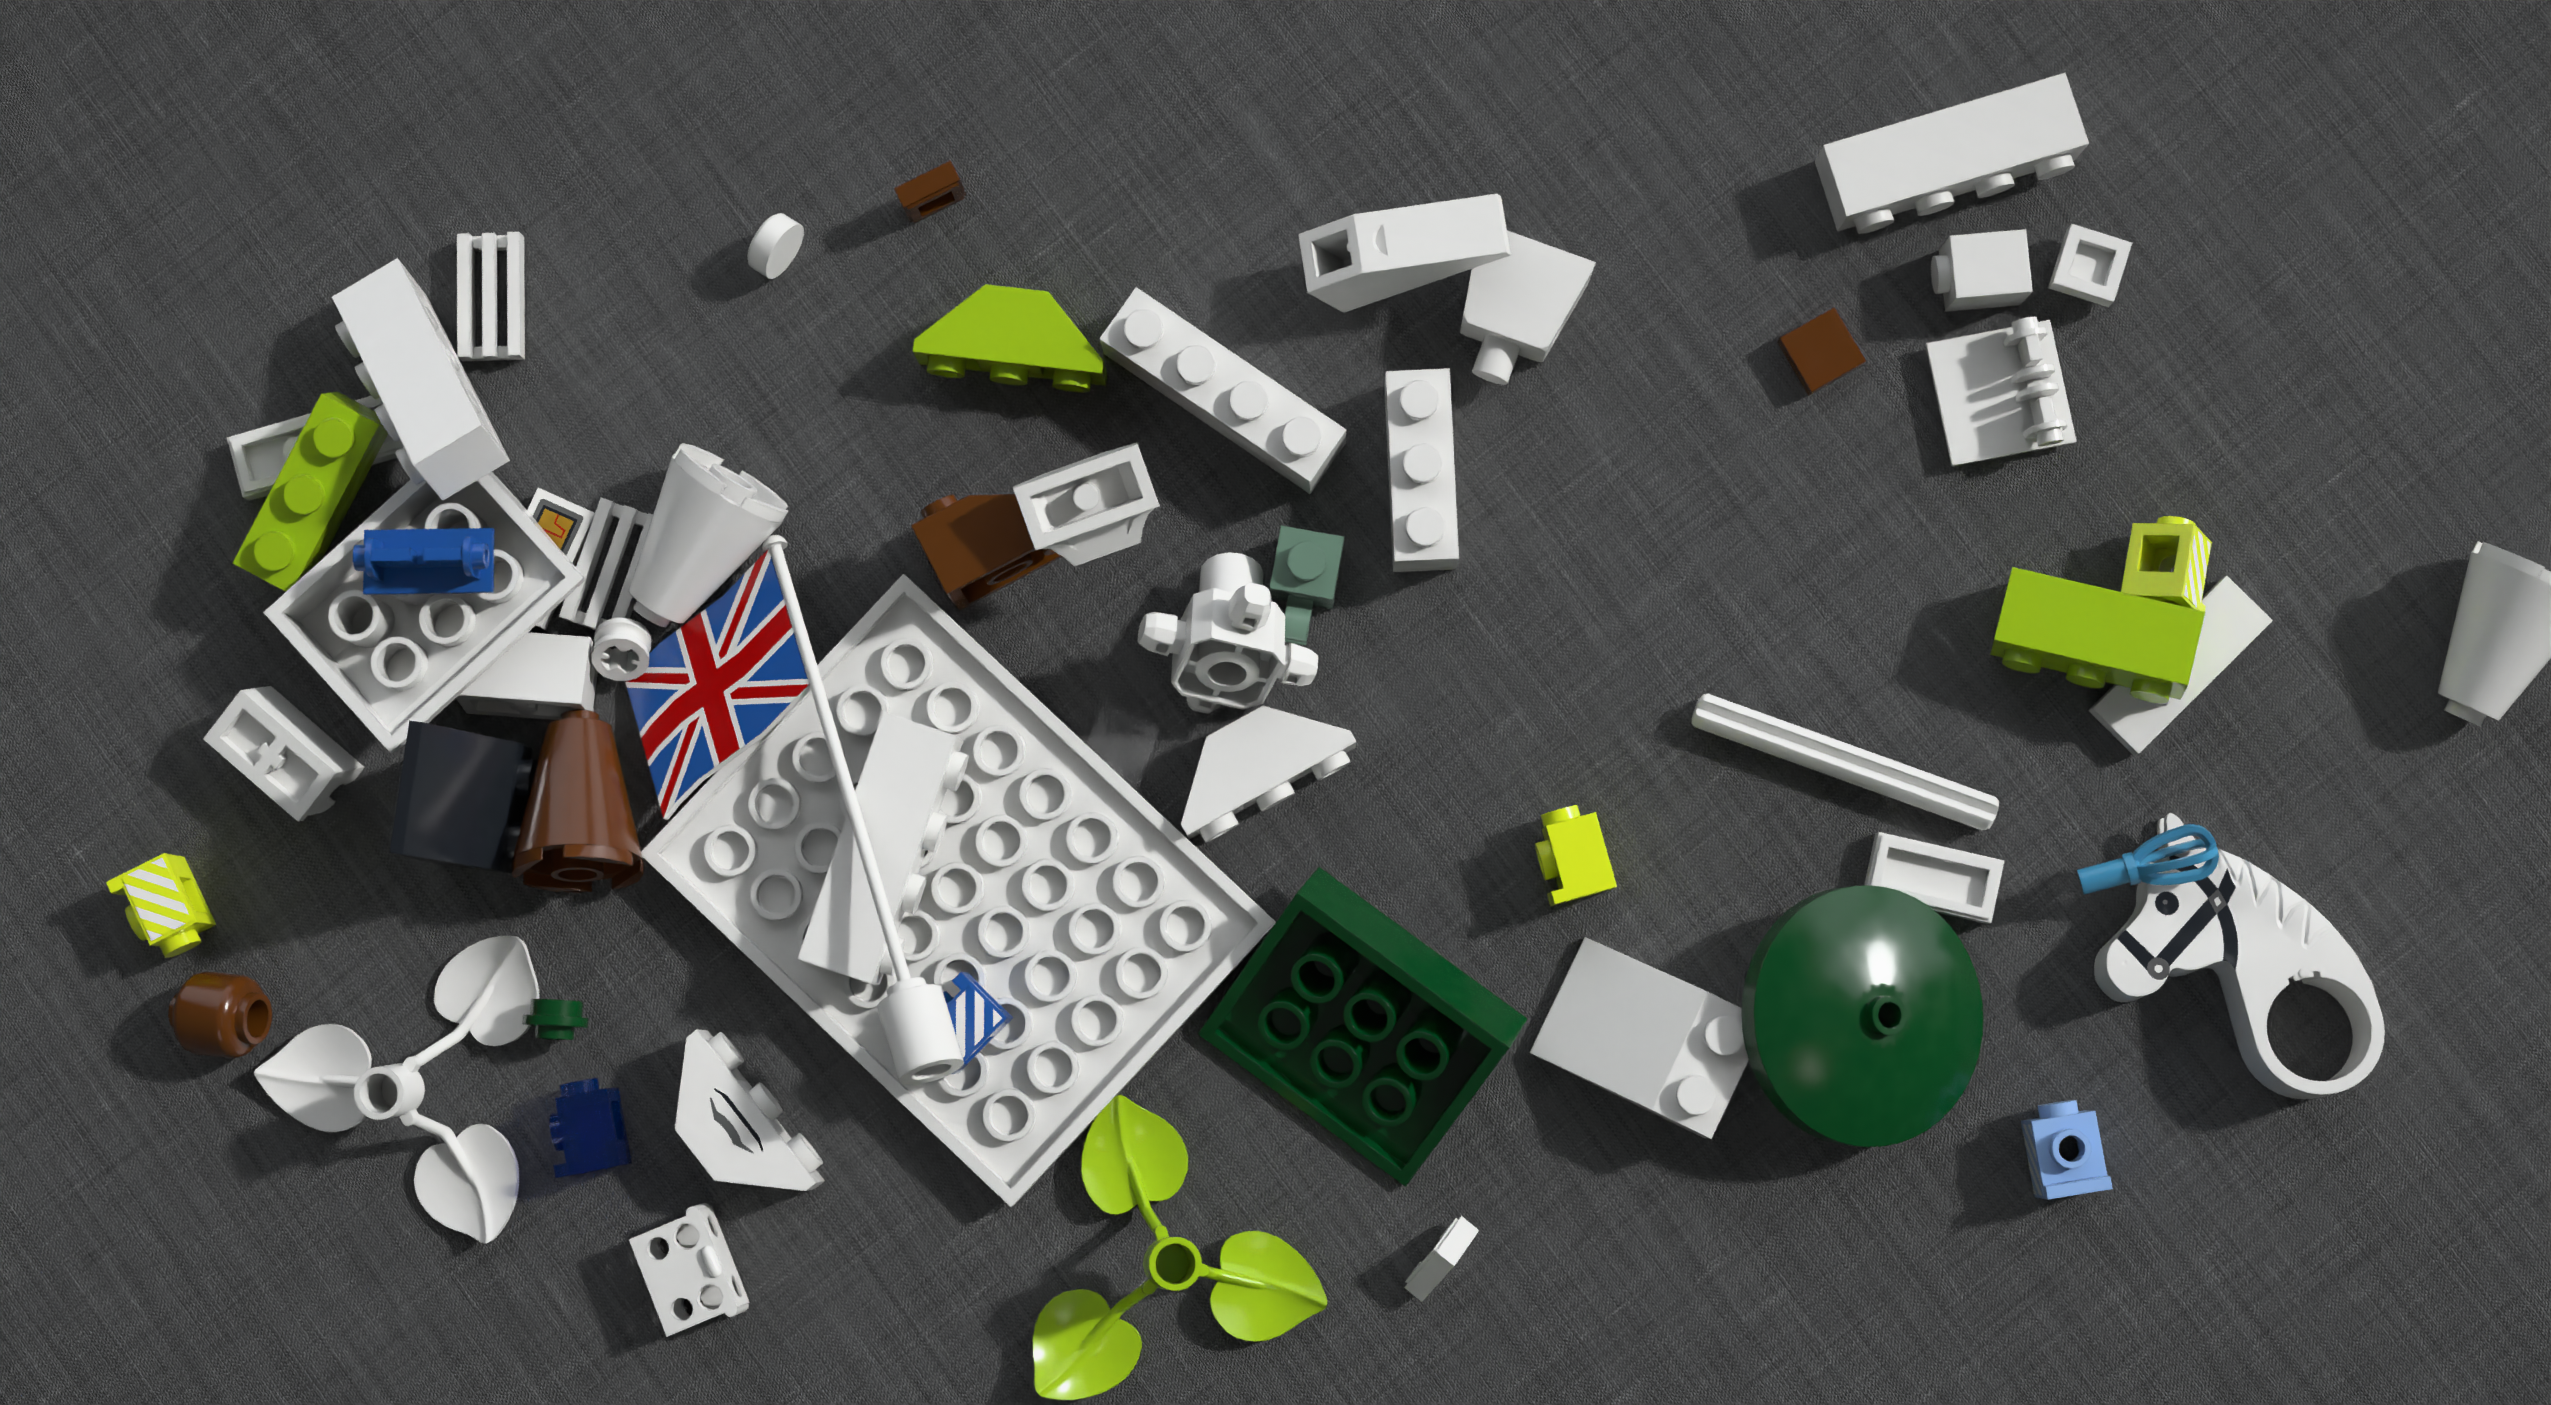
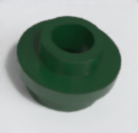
(555, 1018)

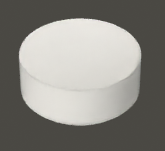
(775, 245)

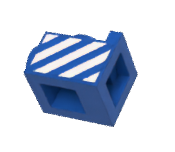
(974, 1016)

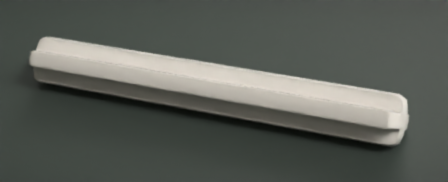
(1845, 762)

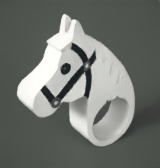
(2254, 940)

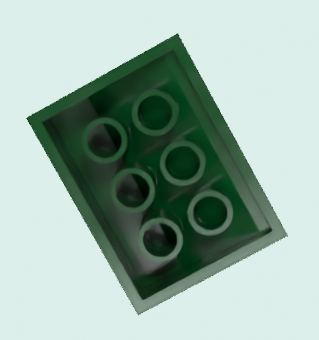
(1362, 1026)

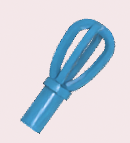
(2135, 866)

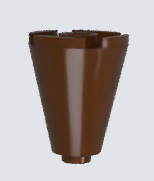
(578, 812)

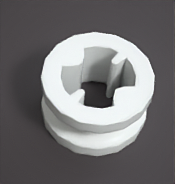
(617, 662)

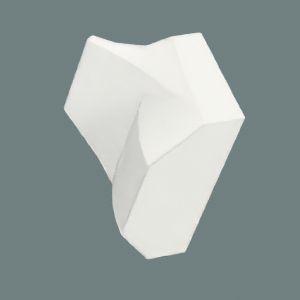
(1089, 505)

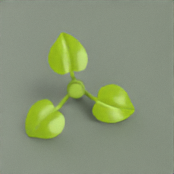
(1258, 1289)

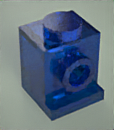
(589, 1128)

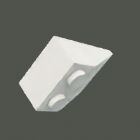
(1645, 1037)

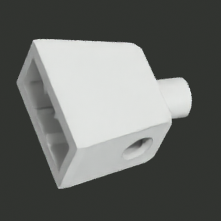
(1521, 304)

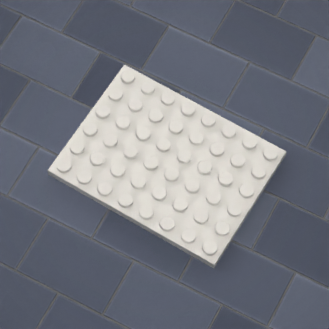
(1043, 889)

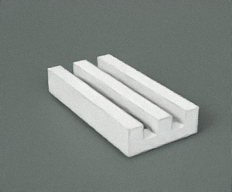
(466, 313)
(588, 560)

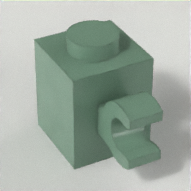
(1305, 576)

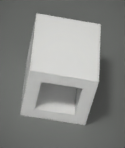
(1983, 270)

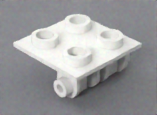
(2001, 392)

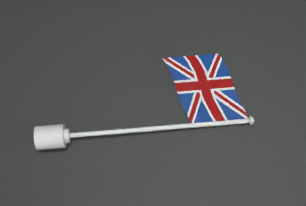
(723, 689)

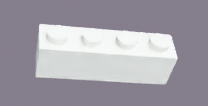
(1952, 153)
(418, 380)
(1223, 390)
(900, 807)

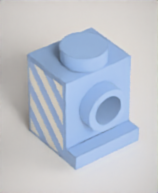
(2050, 1173)

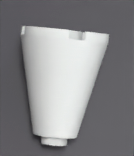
(700, 534)
(2497, 634)

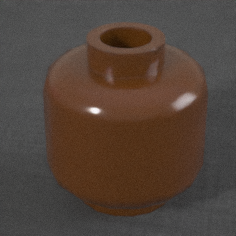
(220, 1014)

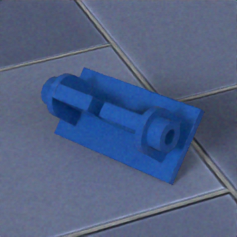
(426, 561)

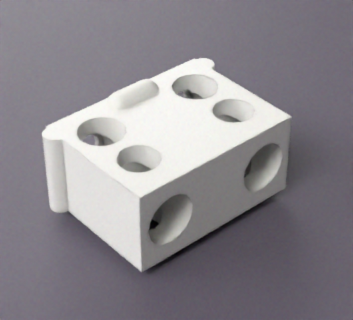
(691, 1270)

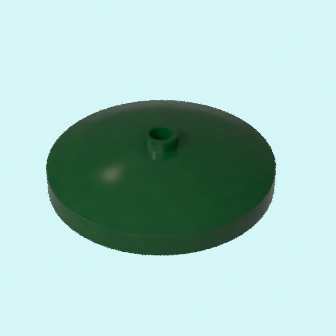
(1862, 1016)

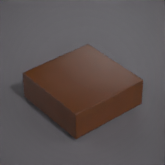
(931, 192)
(1821, 351)

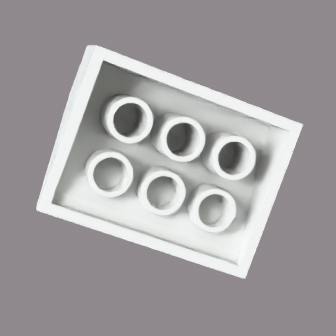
(418, 652)

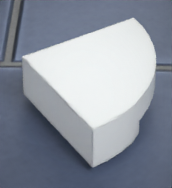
(1441, 1259)

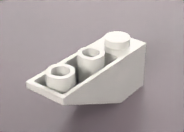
(1401, 249)

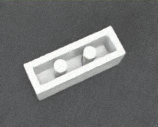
(1421, 470)

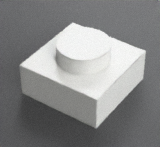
(2090, 265)

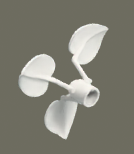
(330, 1086)

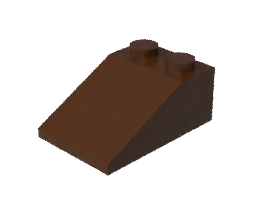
(978, 545)

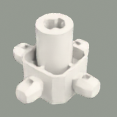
(1228, 639)

